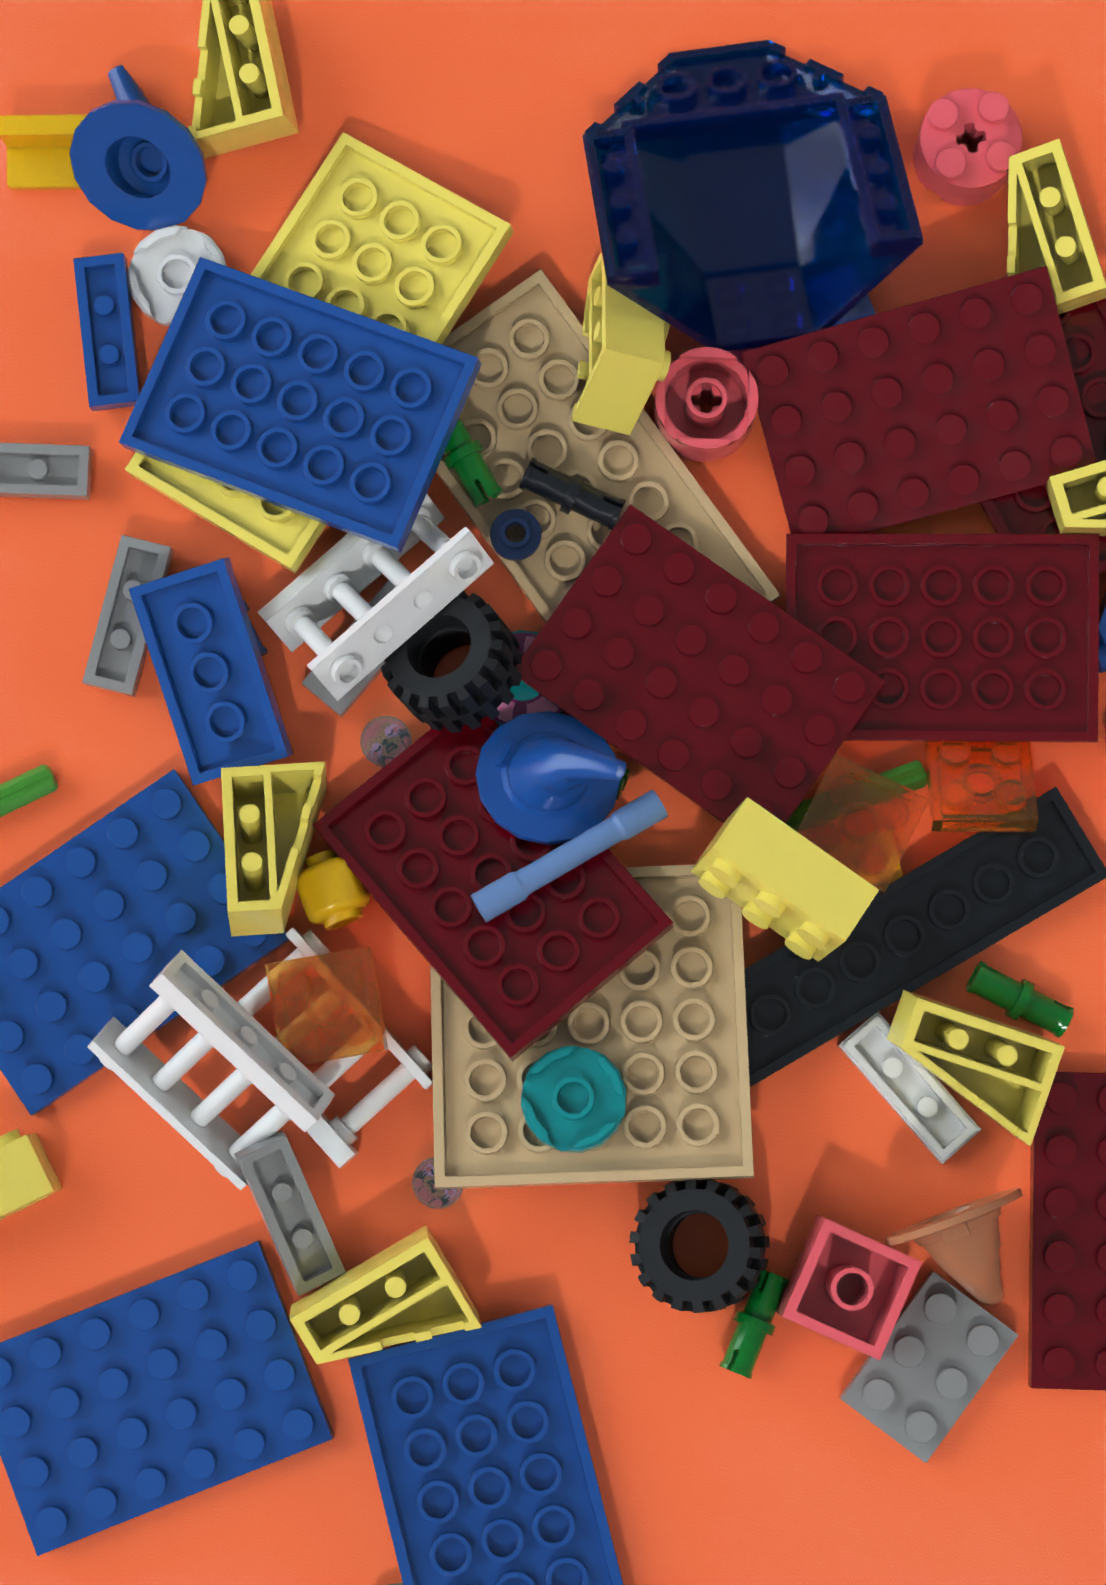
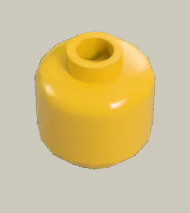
(331, 891)

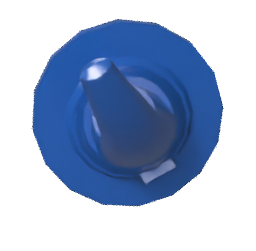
(137, 160)
(547, 777)

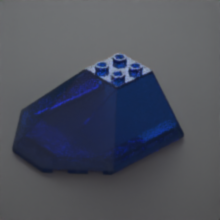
(749, 194)

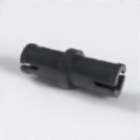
(572, 493)

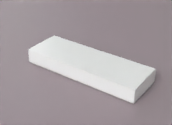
(909, 1089)

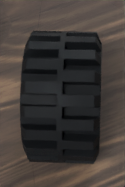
(472, 688)
(655, 1245)

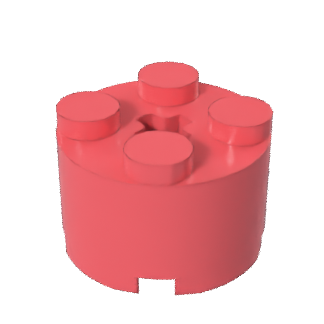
(973, 118)
(733, 399)

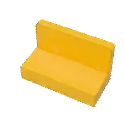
(39, 151)

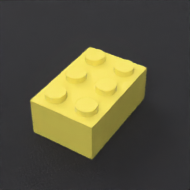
(783, 881)

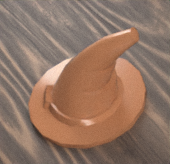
(965, 1243)

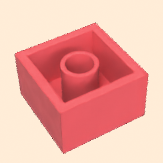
(848, 1287)

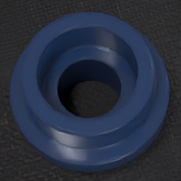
(515, 550)

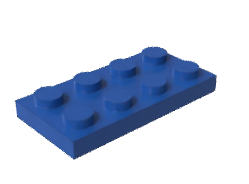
(210, 670)

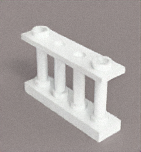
(346, 571)
(239, 1038)
(337, 1135)

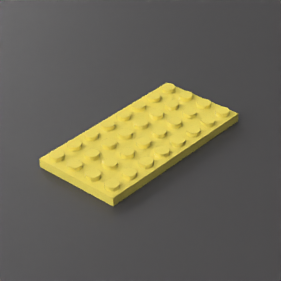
(371, 244)

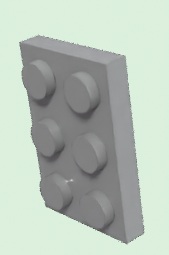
(930, 1366)

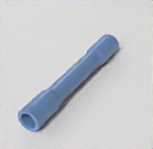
(620, 826)

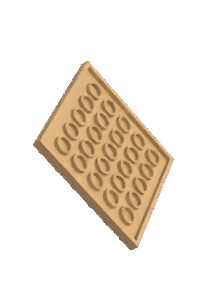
(664, 1022)

